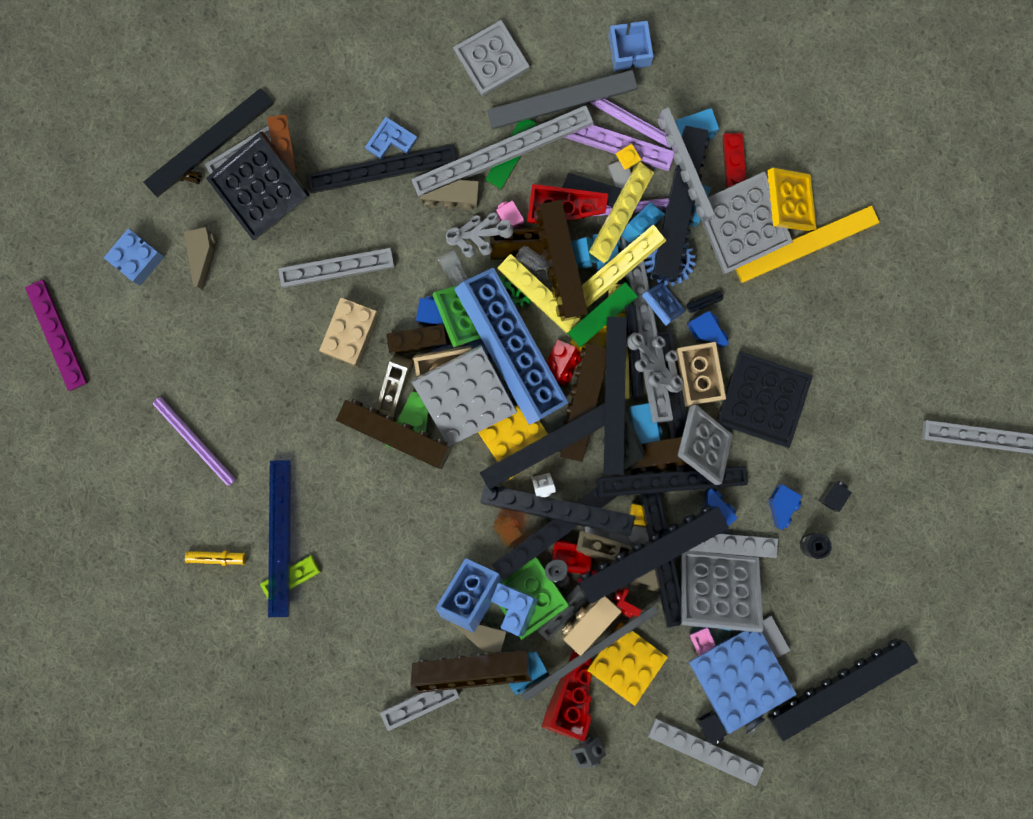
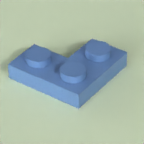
(390, 134)

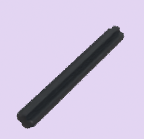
(634, 355)

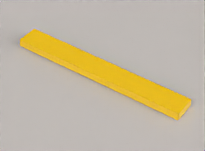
(809, 243)

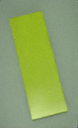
(298, 573)

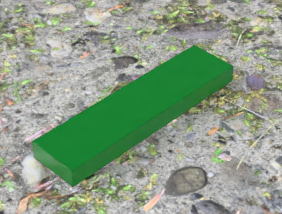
(499, 174)
(598, 317)

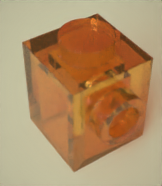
(507, 529)

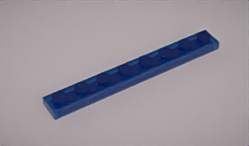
(279, 539)

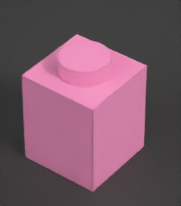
(509, 212)

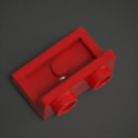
(563, 362)
(575, 560)
(627, 608)

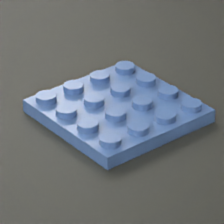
(742, 679)

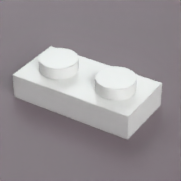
(543, 485)

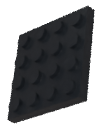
(257, 186)
(764, 399)

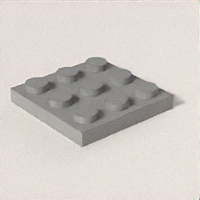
(491, 58)
(705, 445)

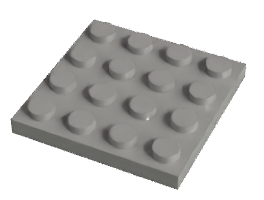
(743, 224)
(464, 395)
(721, 591)

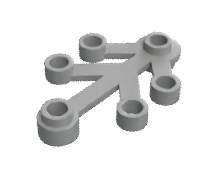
(457, 236)
(672, 381)

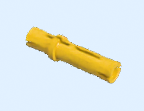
(215, 558)

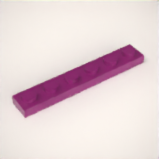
(56, 335)

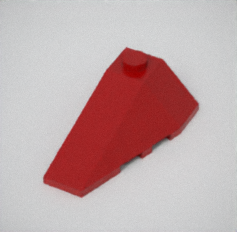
(575, 202)
(569, 705)

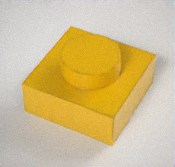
(628, 156)
(638, 512)

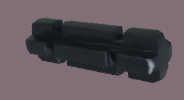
(704, 301)

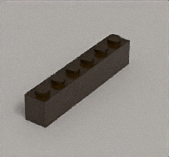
(561, 261)
(585, 394)
(394, 434)
(471, 671)

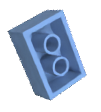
(468, 595)

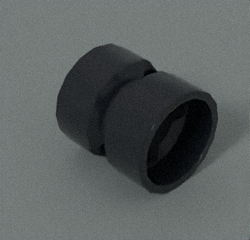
(815, 545)

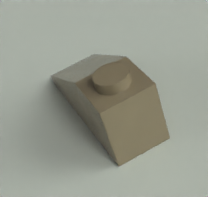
(200, 253)
(394, 384)
(600, 547)
(485, 637)

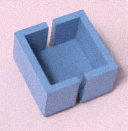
(632, 48)
(134, 257)

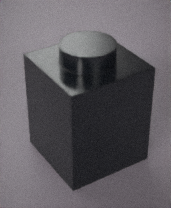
(835, 496)
(711, 728)

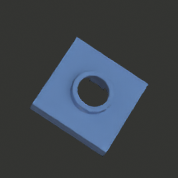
(663, 303)

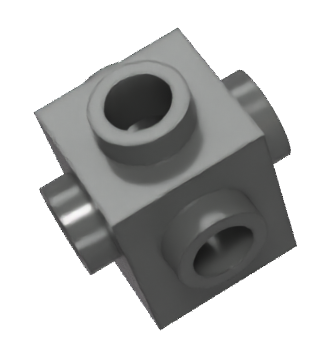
(588, 752)

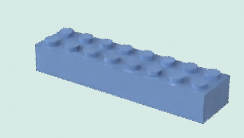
(511, 345)

